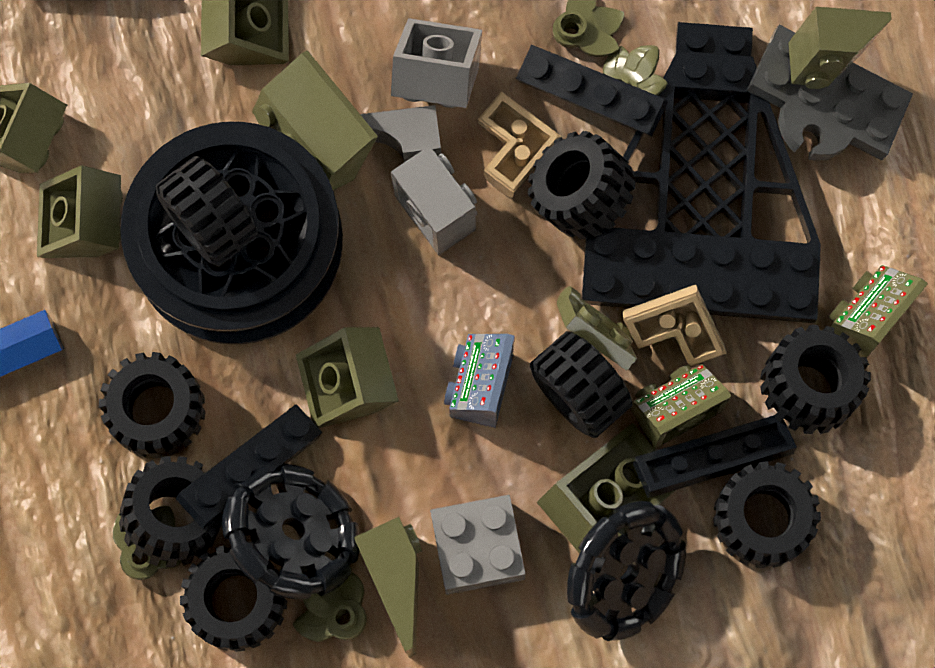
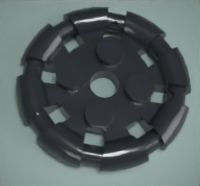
(310, 520)
(603, 556)

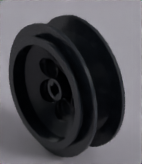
(252, 296)

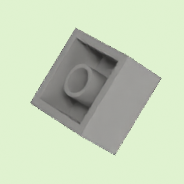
(436, 63)
(435, 199)
(478, 544)

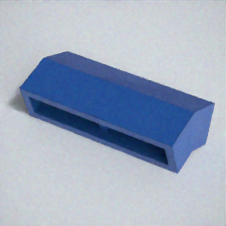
(27, 342)

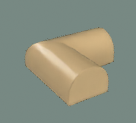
(523, 139)
(677, 315)

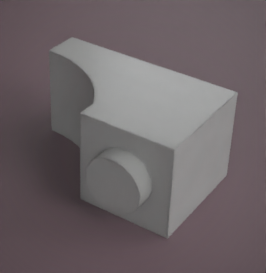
(406, 129)

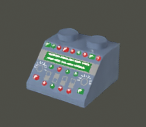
(481, 378)

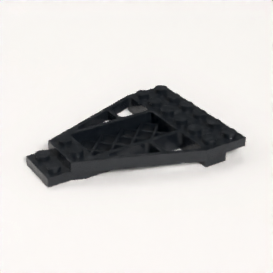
(732, 273)

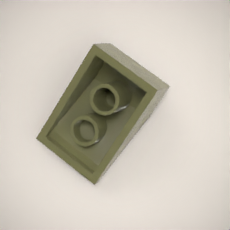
(599, 486)
(394, 567)

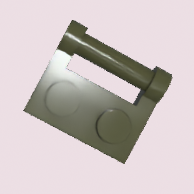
(596, 328)

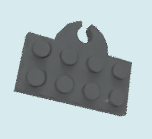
(852, 110)

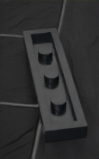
(592, 90)
(270, 448)
(713, 455)

